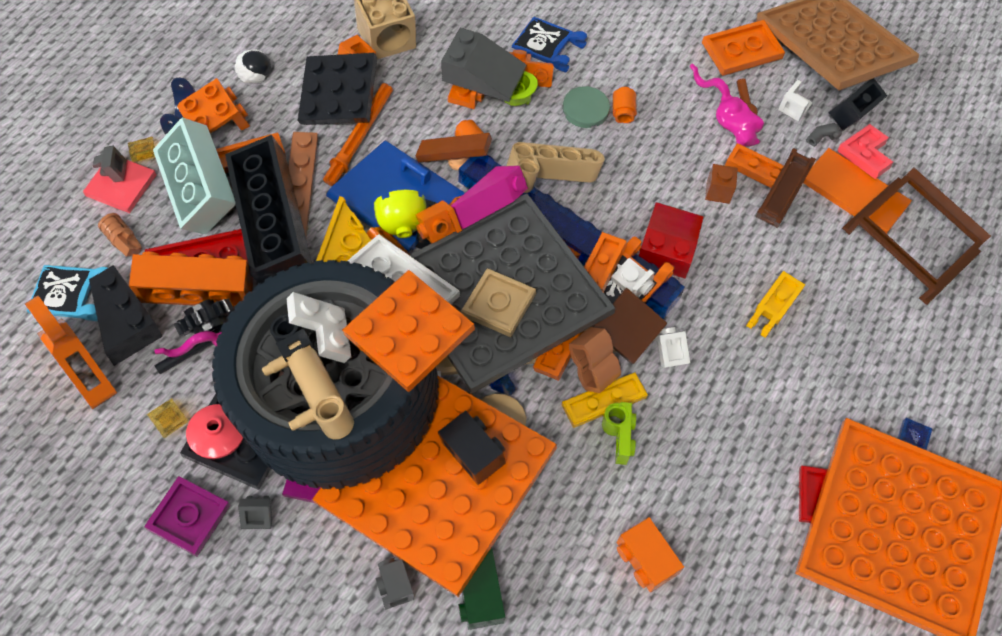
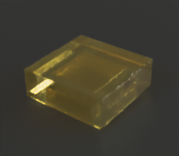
(141, 149)
(167, 418)

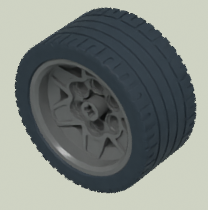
(261, 406)

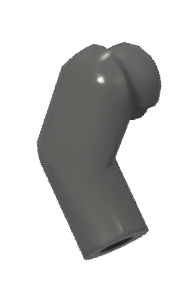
(824, 130)

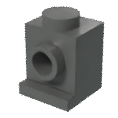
(394, 583)

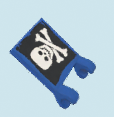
(547, 41)

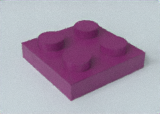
(187, 516)

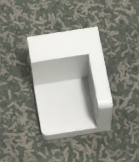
(793, 103)

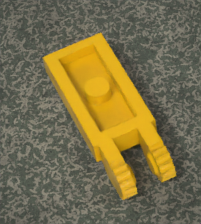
(777, 302)

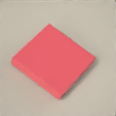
(121, 194)

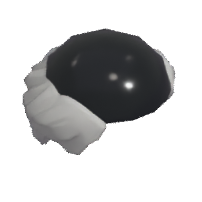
(252, 66)

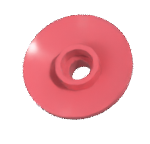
(213, 443)

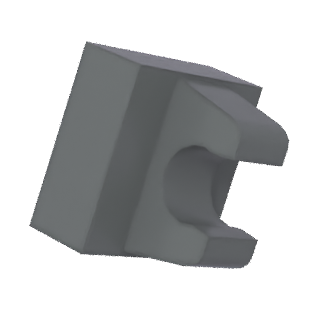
(111, 163)
(255, 513)

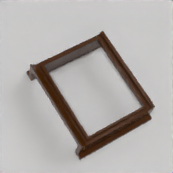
(946, 207)

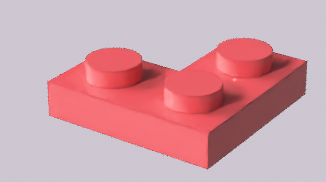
(864, 153)

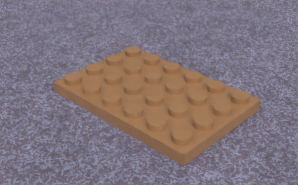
(838, 40)

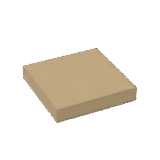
(498, 302)

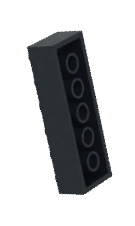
(267, 209)

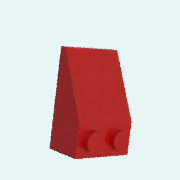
(671, 238)

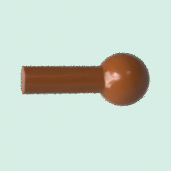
(744, 95)

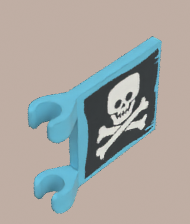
(66, 291)

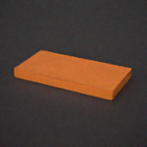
(853, 189)

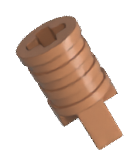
(119, 234)

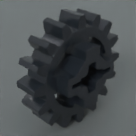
(204, 317)

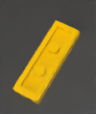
(592, 405)

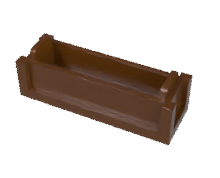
(785, 188)

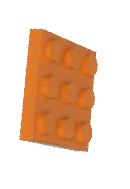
(408, 330)

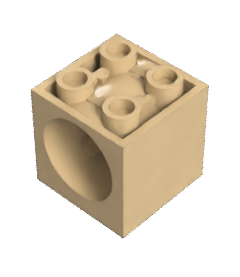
(386, 25)

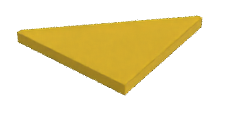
(344, 235)

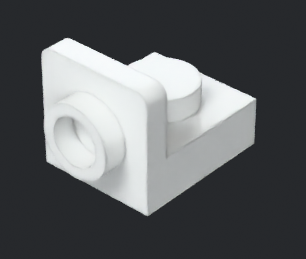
(634, 278)
(672, 347)

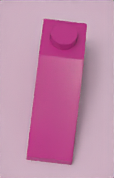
(490, 194)

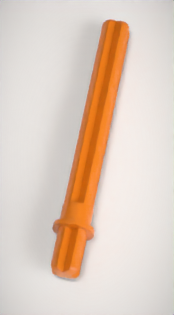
(343, 158)

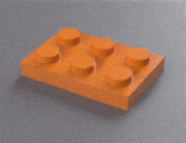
(743, 47)

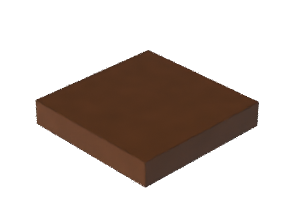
(631, 326)

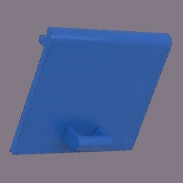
(387, 171)

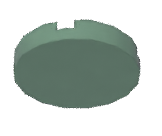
(586, 107)

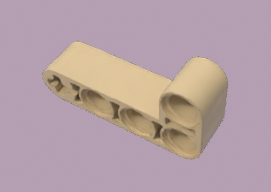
(555, 162)

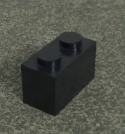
(858, 104)
(472, 446)

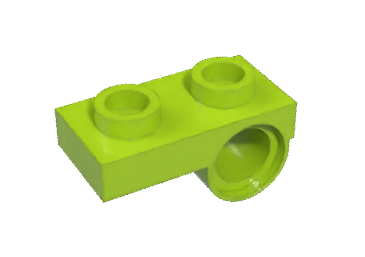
(624, 444)

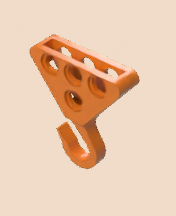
(62, 343)

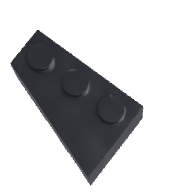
(121, 316)

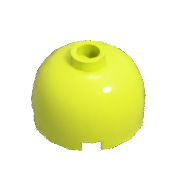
(398, 212)

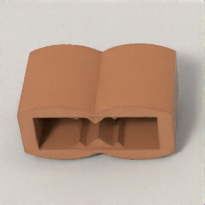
(595, 359)

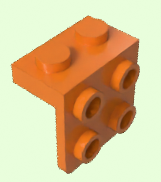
(214, 107)

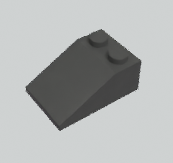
(481, 66)

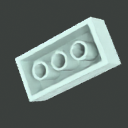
(194, 176)

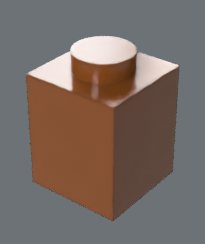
(721, 183)

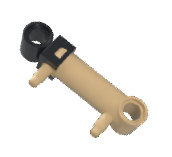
(313, 379)

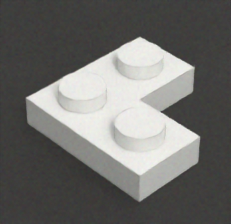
(324, 319)

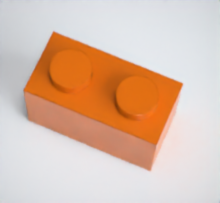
(649, 555)

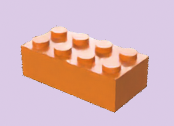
(189, 279)

